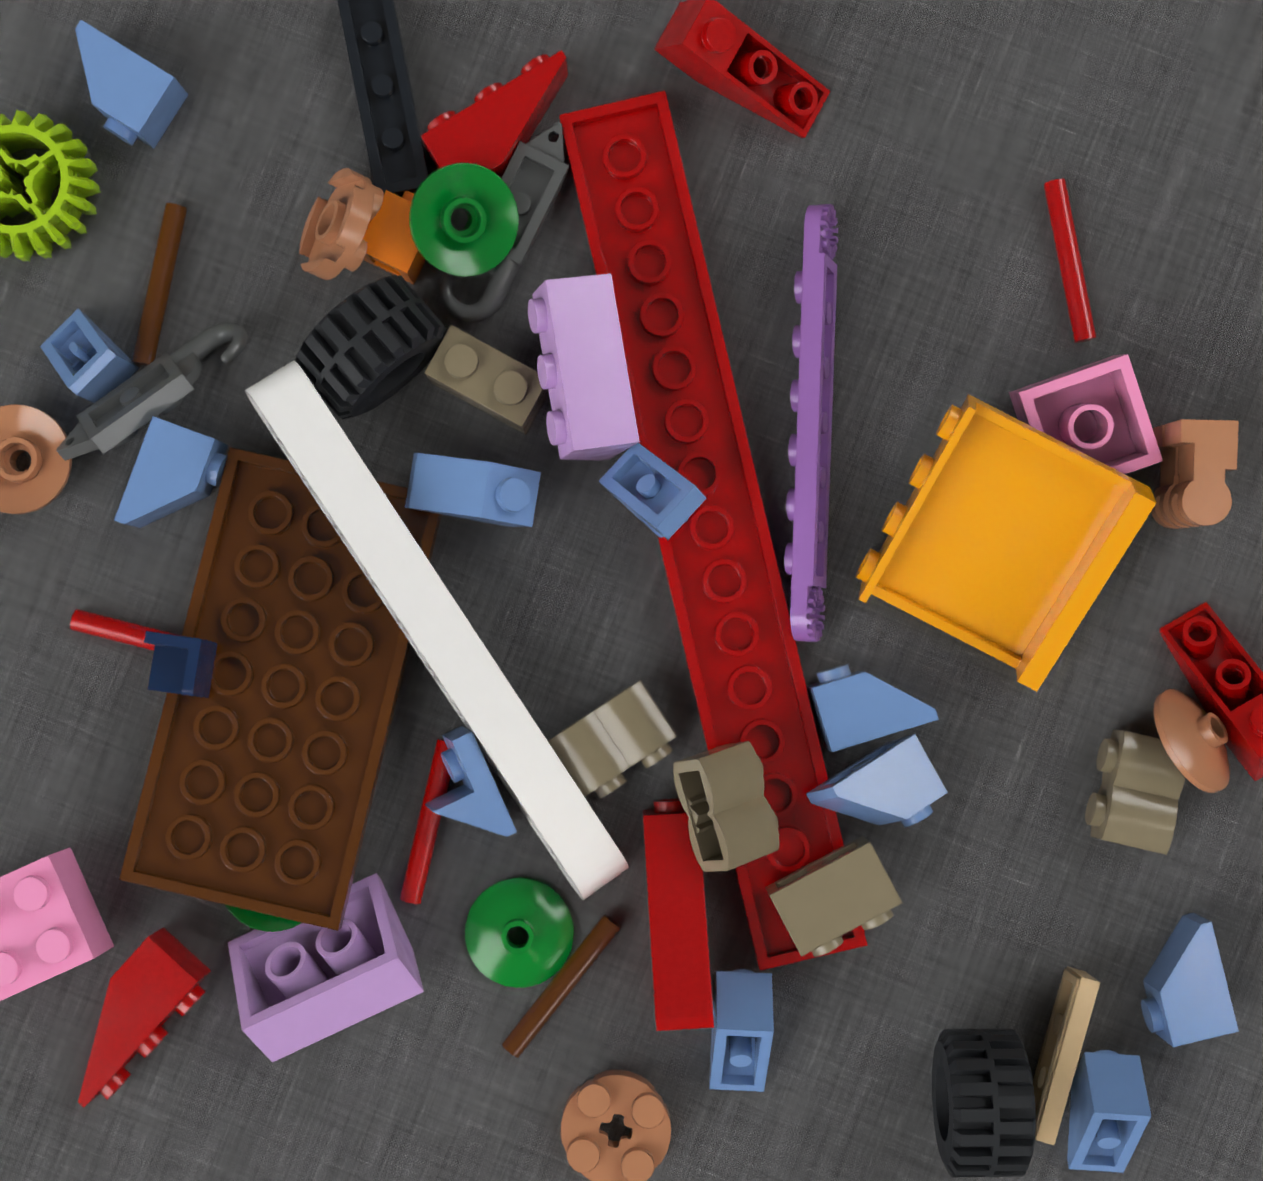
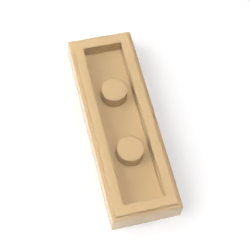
(1062, 1050)

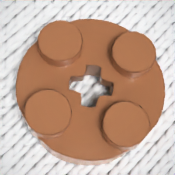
(337, 226)
(595, 1103)

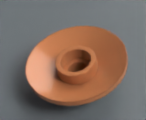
(40, 435)
(1193, 740)

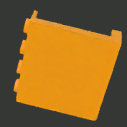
(1005, 538)

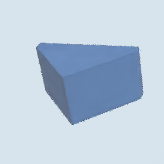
(87, 358)

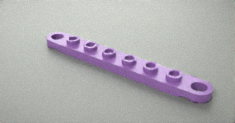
(813, 401)

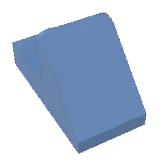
(652, 491)
(477, 800)

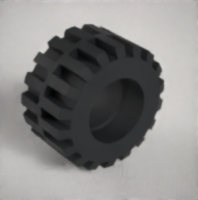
(370, 346)
(983, 1103)

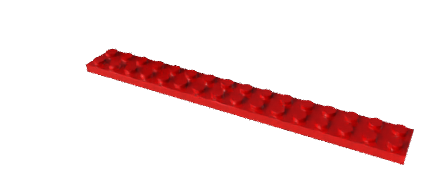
(690, 418)

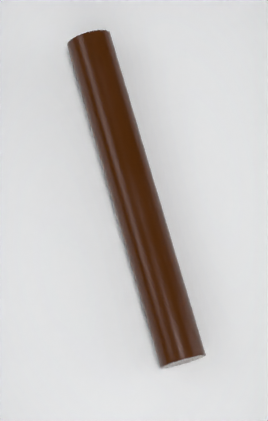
(159, 284)
(561, 986)

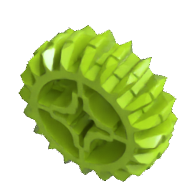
(60, 165)

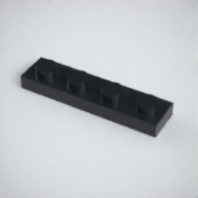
(384, 94)

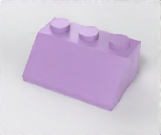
(583, 367)
(321, 980)

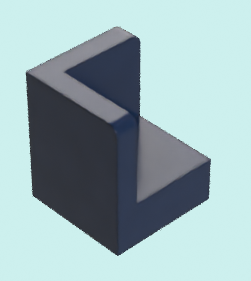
(181, 664)

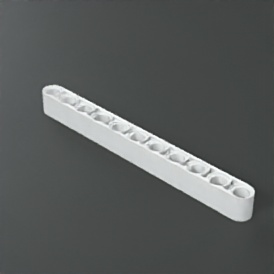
(436, 628)

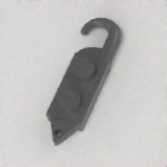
(535, 180)
(149, 392)

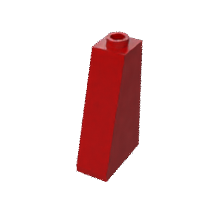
(676, 921)

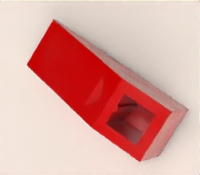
(741, 65)
(498, 119)
(1222, 679)
(138, 1001)

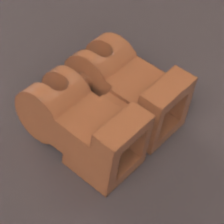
(1194, 472)

